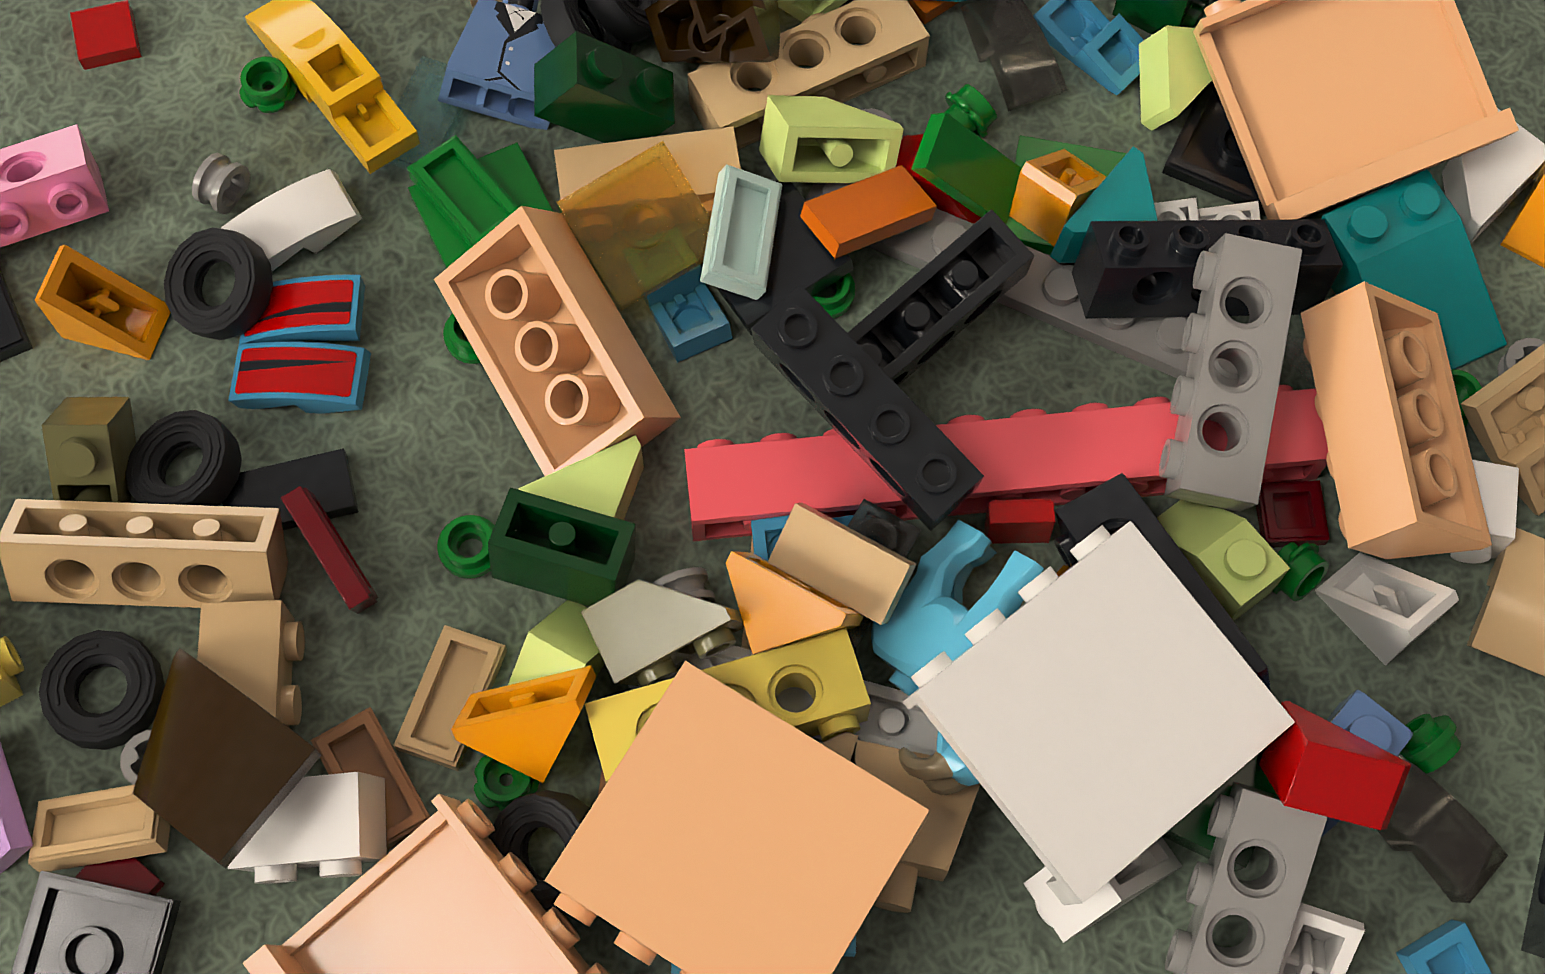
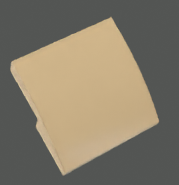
(1511, 424)
(1514, 608)

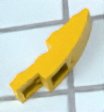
(336, 79)

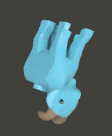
(934, 620)

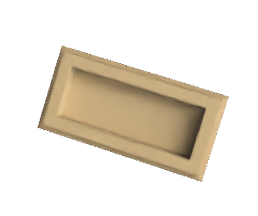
(841, 563)
(456, 669)
(95, 830)

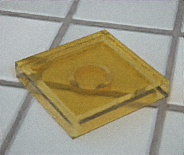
(639, 224)

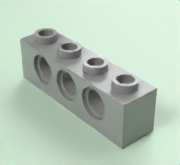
(1266, 281)
(1268, 903)

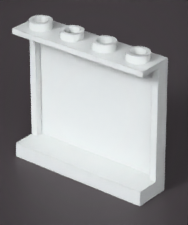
(1099, 709)

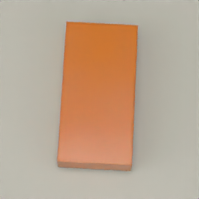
(868, 211)

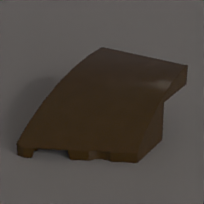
(715, 30)
(217, 761)

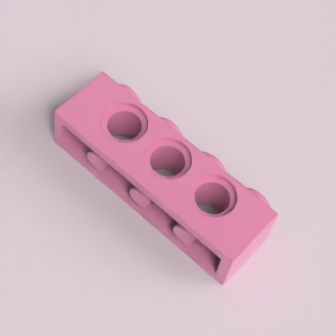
(48, 185)

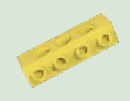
(819, 665)

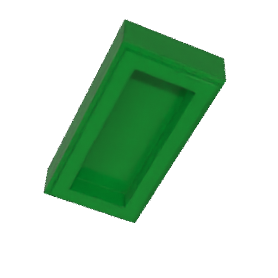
(966, 167)
(462, 190)

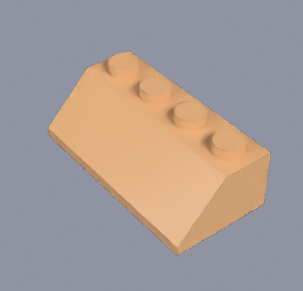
(554, 341)
(1393, 426)

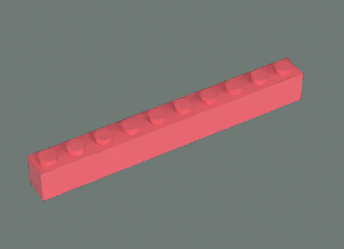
(1018, 455)

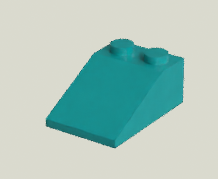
(1418, 249)

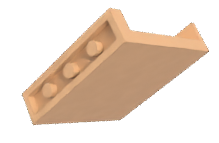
(1345, 94)
(733, 840)
(435, 908)

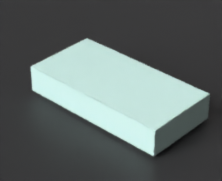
(741, 232)

